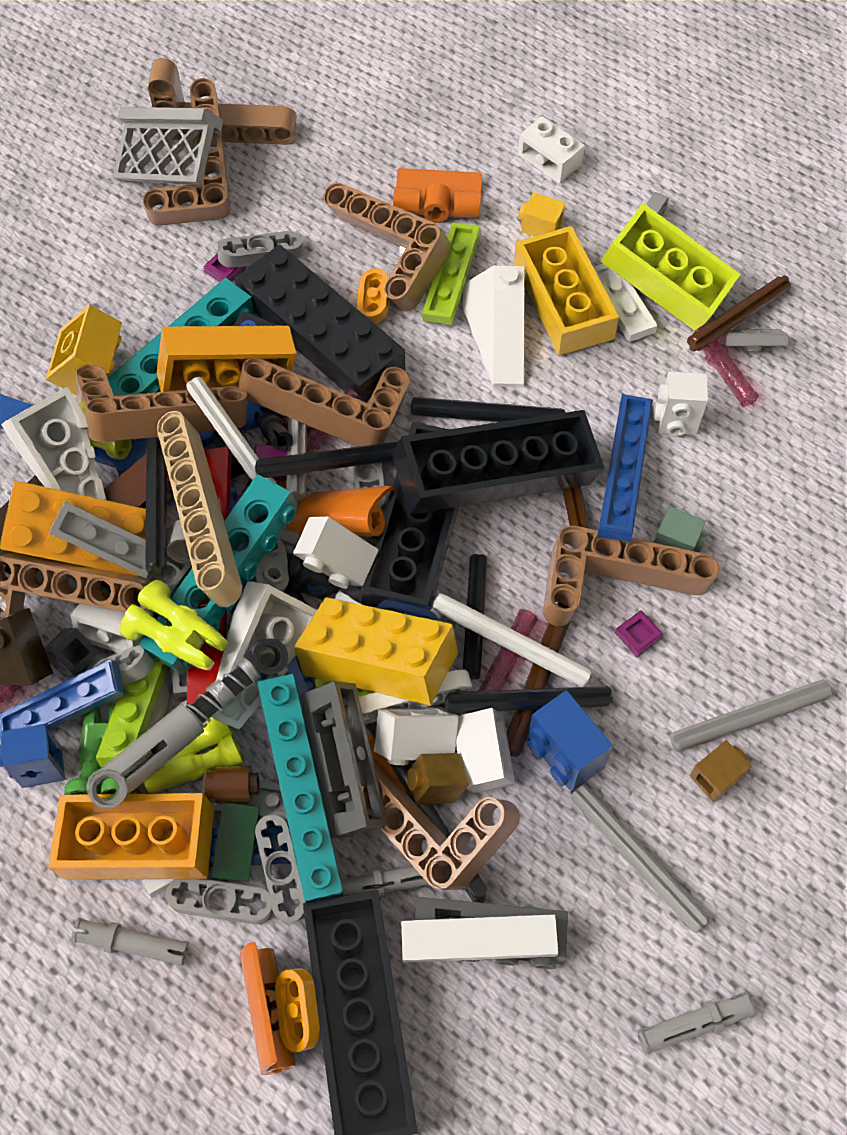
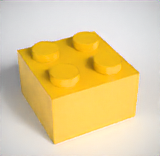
(83, 341)

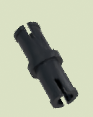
(273, 428)

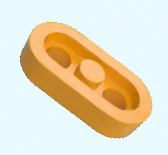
(372, 300)
(297, 1010)

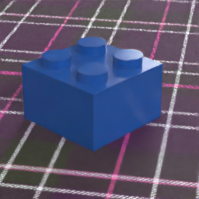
(568, 741)

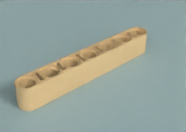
(199, 510)

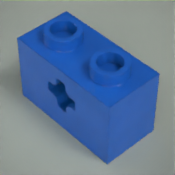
(32, 756)

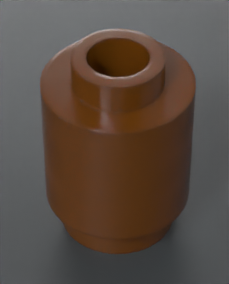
(232, 784)

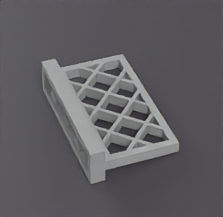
(168, 123)

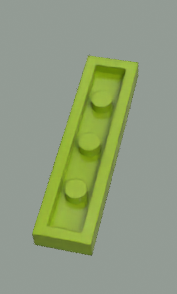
(452, 274)
(132, 713)

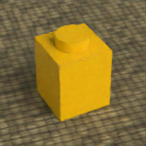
(541, 215)

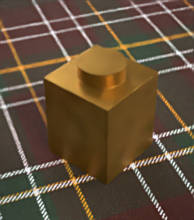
(720, 770)
(437, 778)

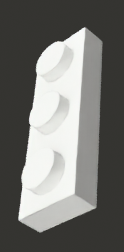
(633, 315)

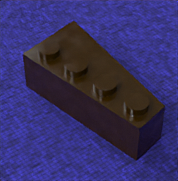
(21, 650)

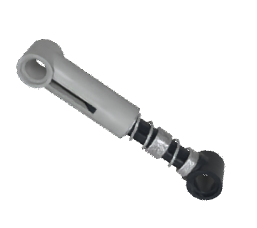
(183, 725)

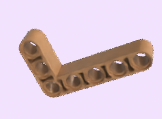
(240, 122)
(211, 187)
(371, 215)
(323, 406)
(137, 415)
(619, 565)
(56, 583)
(443, 850)

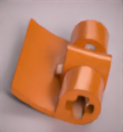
(438, 193)
(351, 508)
(261, 974)

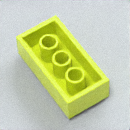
(670, 267)

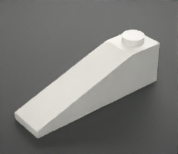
(496, 316)
(57, 445)
(259, 615)

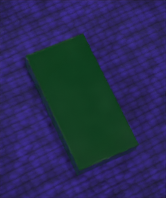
(235, 842)

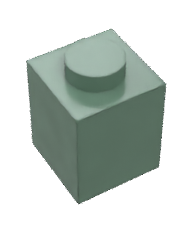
(681, 531)

